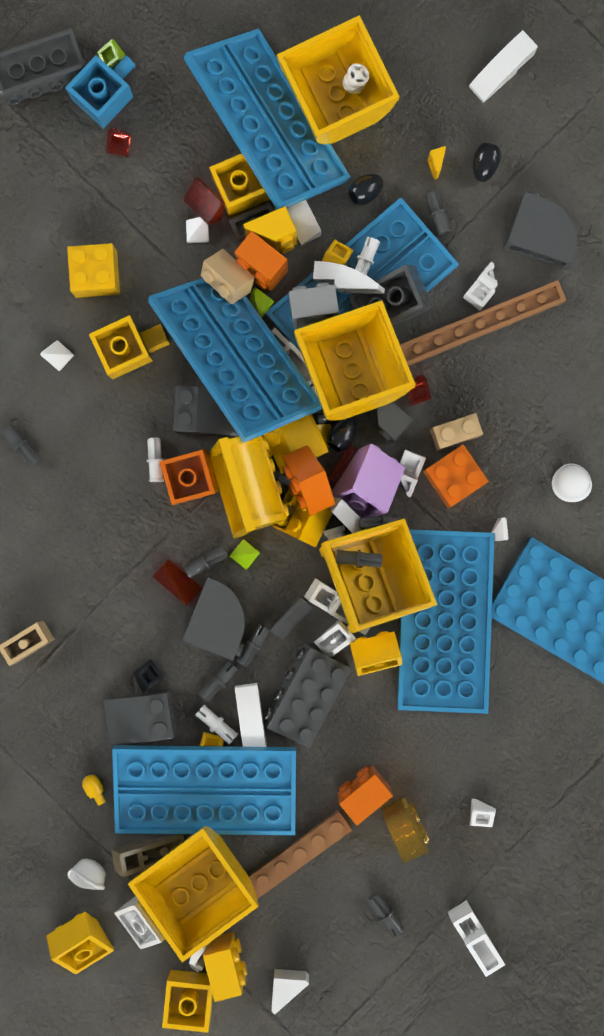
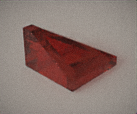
(118, 142)
(420, 392)

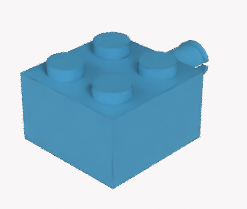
(101, 89)

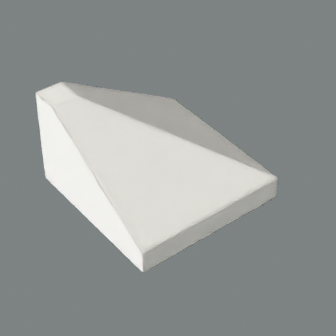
(197, 231)
(57, 355)
(500, 530)
(481, 814)

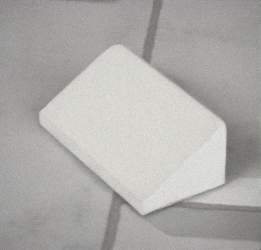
(304, 222)
(346, 515)

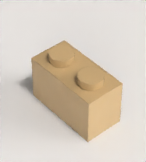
(227, 276)
(456, 432)
(26, 643)

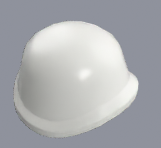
(571, 483)
(88, 874)

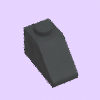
(391, 421)

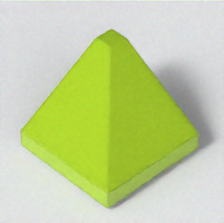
(111, 54)
(260, 301)
(245, 554)

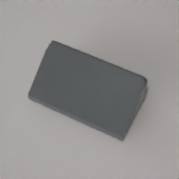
(237, 221)
(291, 618)

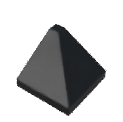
(147, 675)

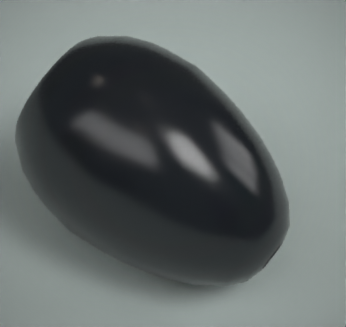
(486, 161)
(365, 189)
(342, 434)

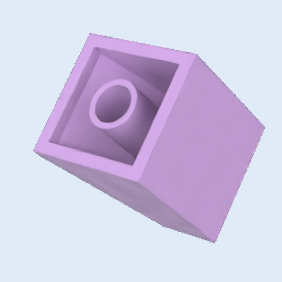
(369, 482)

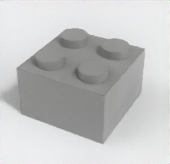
(312, 304)

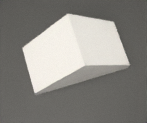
(334, 639)
(286, 986)

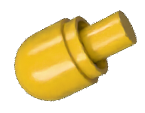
(93, 788)

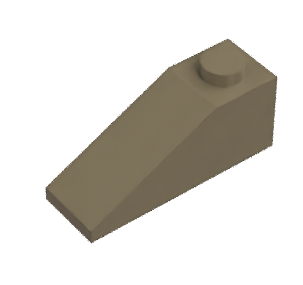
(142, 854)

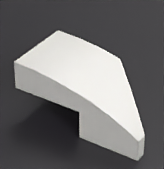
(482, 289)
(413, 464)
(196, 961)

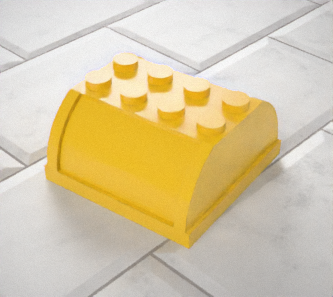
(316, 78)
(355, 361)
(247, 484)
(383, 593)
(195, 892)

